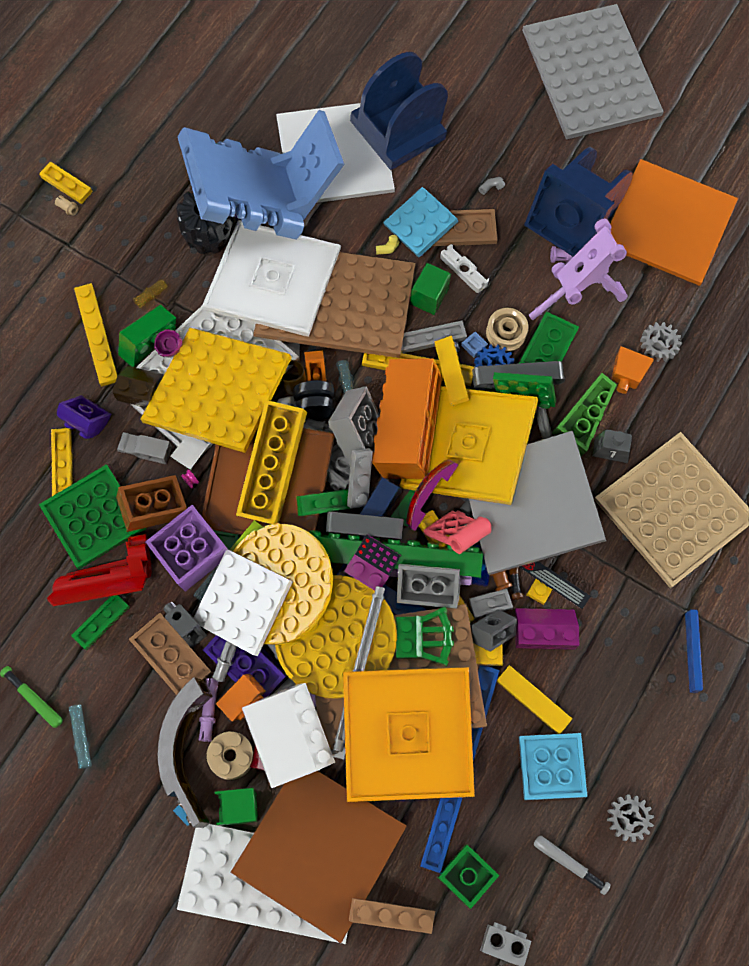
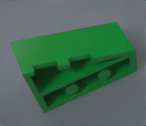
(139, 337)

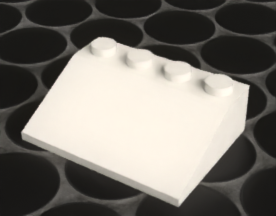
(288, 735)

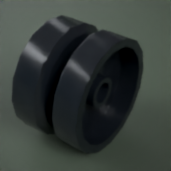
(315, 398)

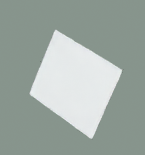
(189, 451)

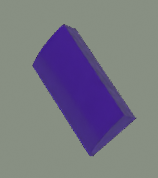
(261, 667)

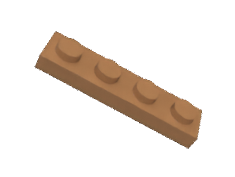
(391, 915)

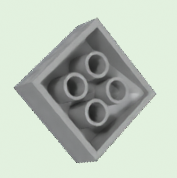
(355, 422)

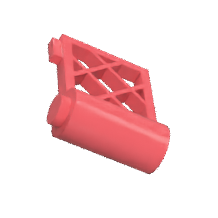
(462, 536)

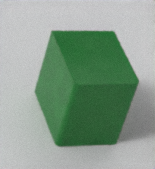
(430, 288)
(238, 806)

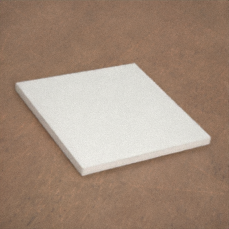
(363, 169)
(272, 279)

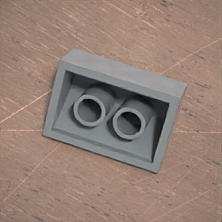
(428, 586)

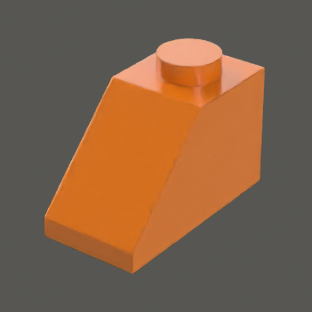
(315, 366)

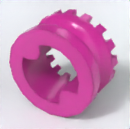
(190, 478)

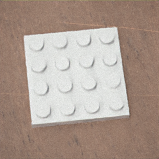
(242, 602)

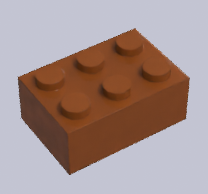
(150, 502)

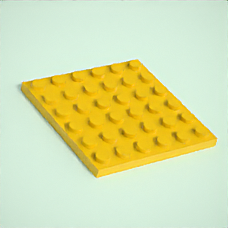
(216, 389)

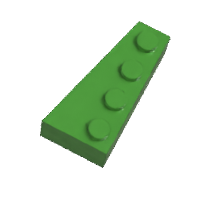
(587, 413)

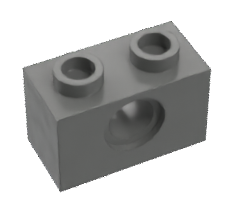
(494, 630)

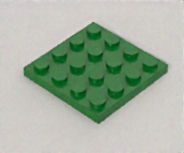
(88, 517)

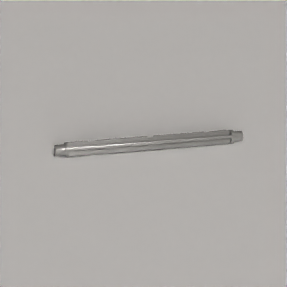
(362, 653)

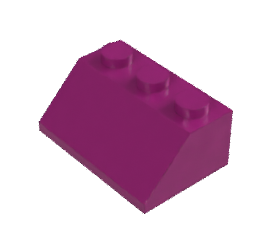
(546, 629)

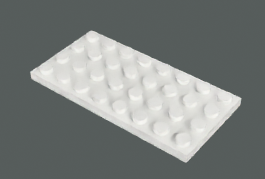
(217, 893)

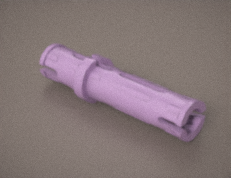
(208, 712)

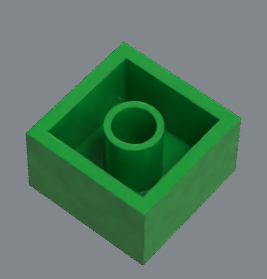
(468, 876)

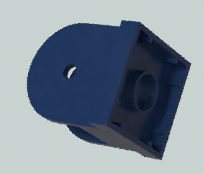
(399, 113)
(573, 202)

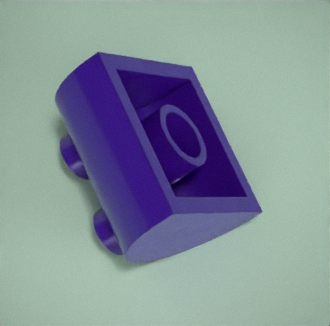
(83, 415)

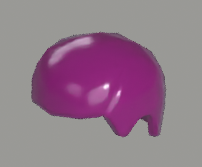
(168, 343)

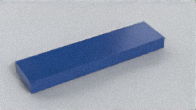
(693, 651)

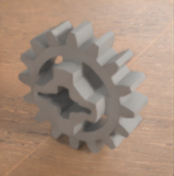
(661, 341)
(633, 810)

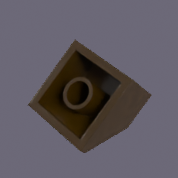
(136, 386)

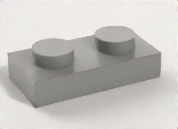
(488, 603)

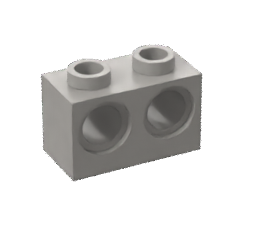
(503, 950)

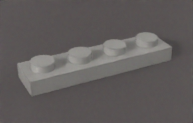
(425, 337)

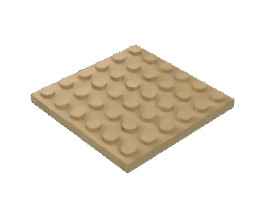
(675, 509)

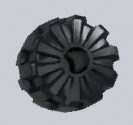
(200, 233)

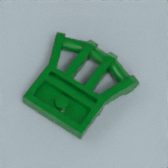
(410, 637)

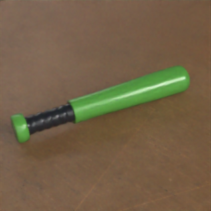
(34, 700)

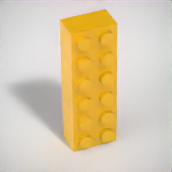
(271, 462)

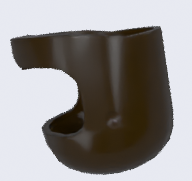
(292, 379)

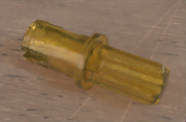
(150, 293)

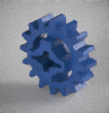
(493, 355)

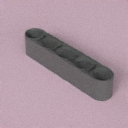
(484, 374)

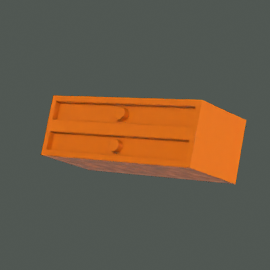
(407, 419)

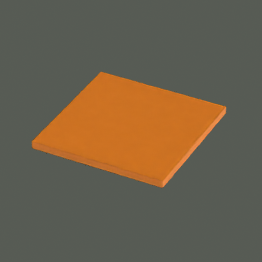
(671, 221)

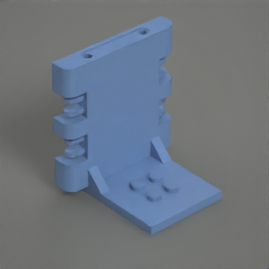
(261, 182)

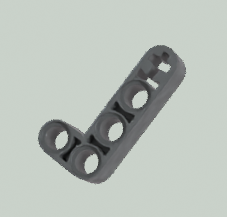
(364, 525)

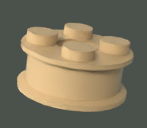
(510, 319)
(220, 746)

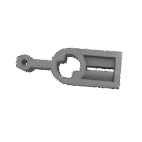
(145, 447)

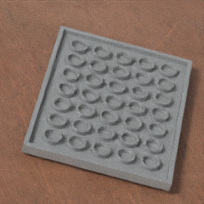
(592, 71)

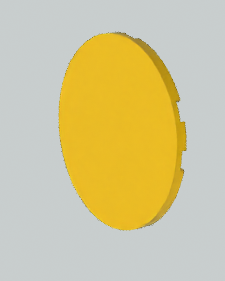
(304, 561)
(335, 641)

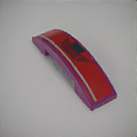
(444, 471)

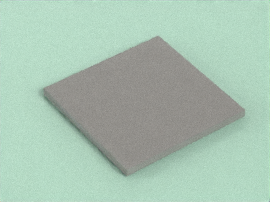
(548, 511)

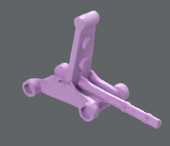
(596, 258)

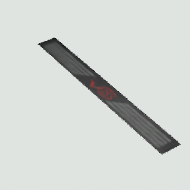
(555, 582)

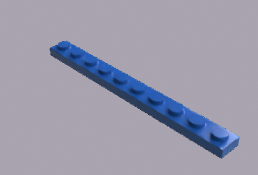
(449, 807)

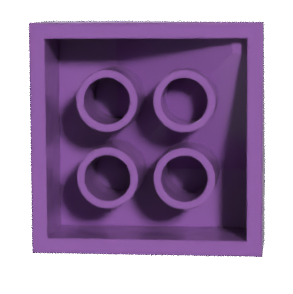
(187, 548)

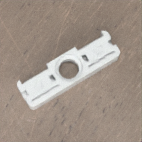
(471, 277)

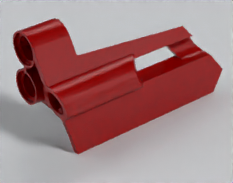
(117, 577)

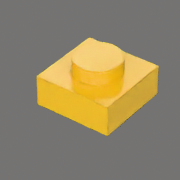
(539, 592)

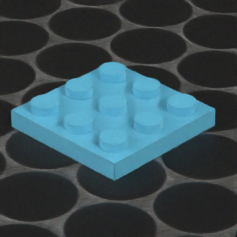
(420, 222)
(552, 766)

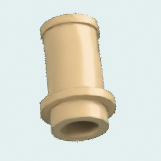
(70, 207)

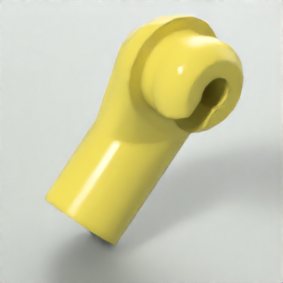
(390, 247)

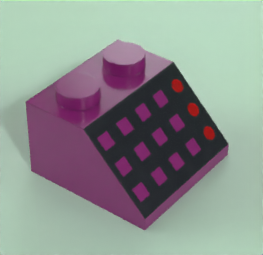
(372, 563)

